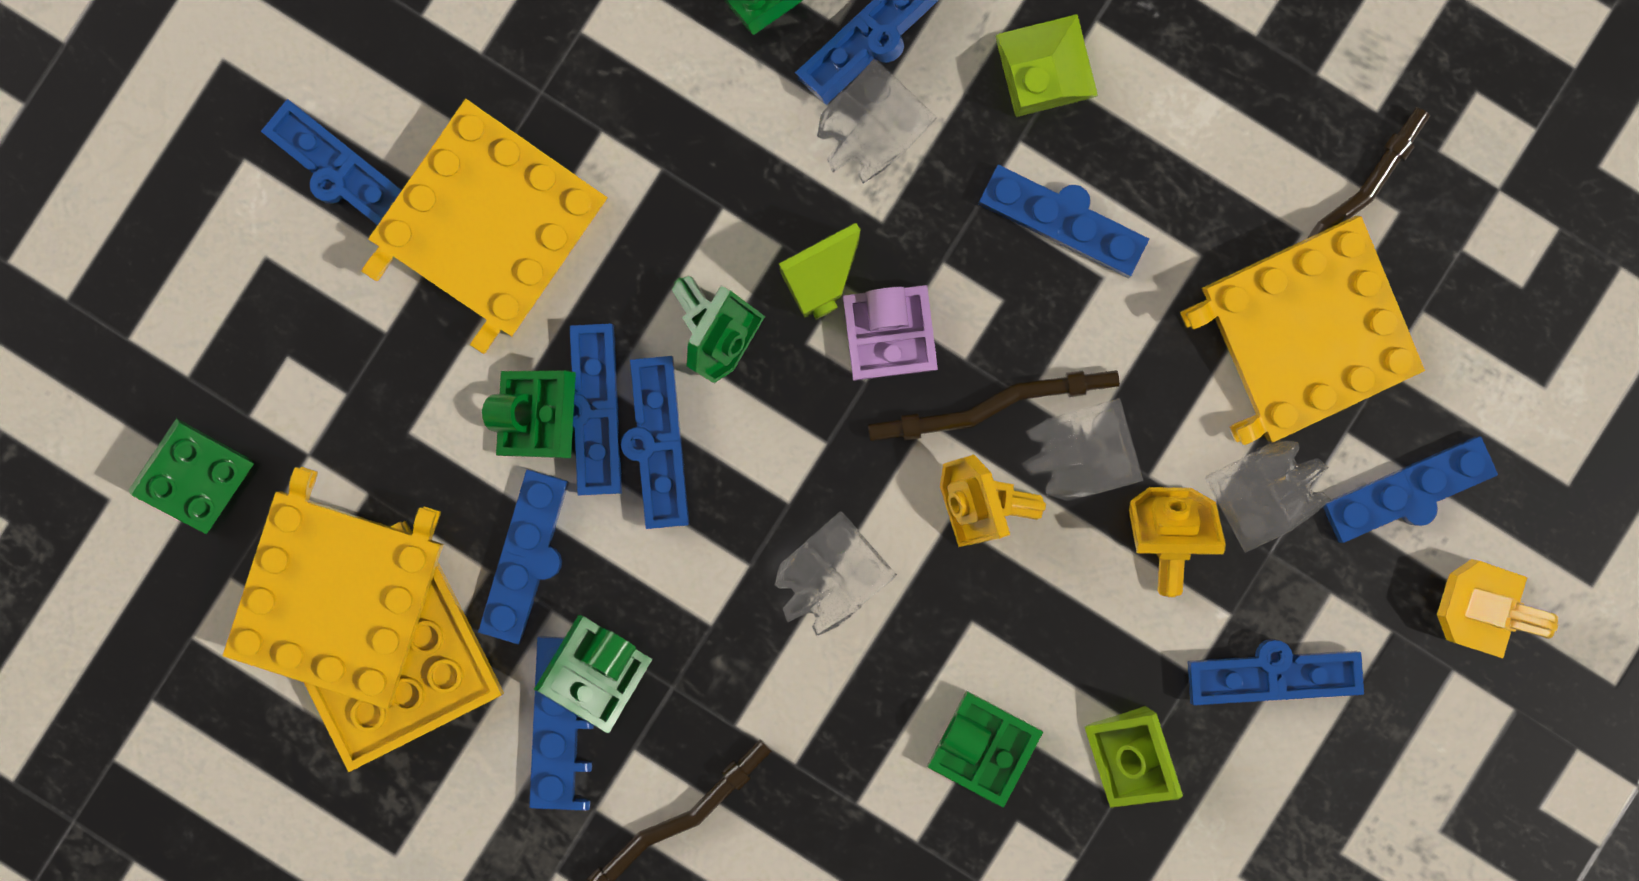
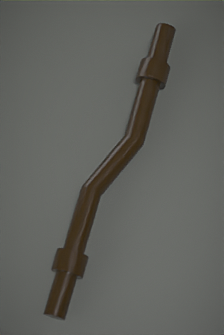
(1396, 150)
(1073, 384)
(734, 776)

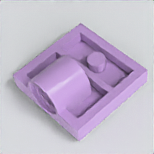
(890, 332)

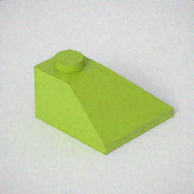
(1046, 65)
(821, 272)

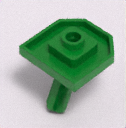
(718, 328)

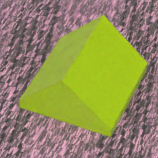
(1133, 758)

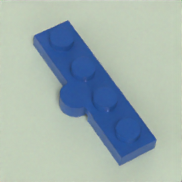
(868, 36)
(335, 167)
(1064, 220)
(595, 409)
(657, 442)
(1410, 491)
(525, 557)
(1275, 676)

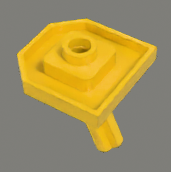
(980, 504)
(1174, 527)
(1485, 606)

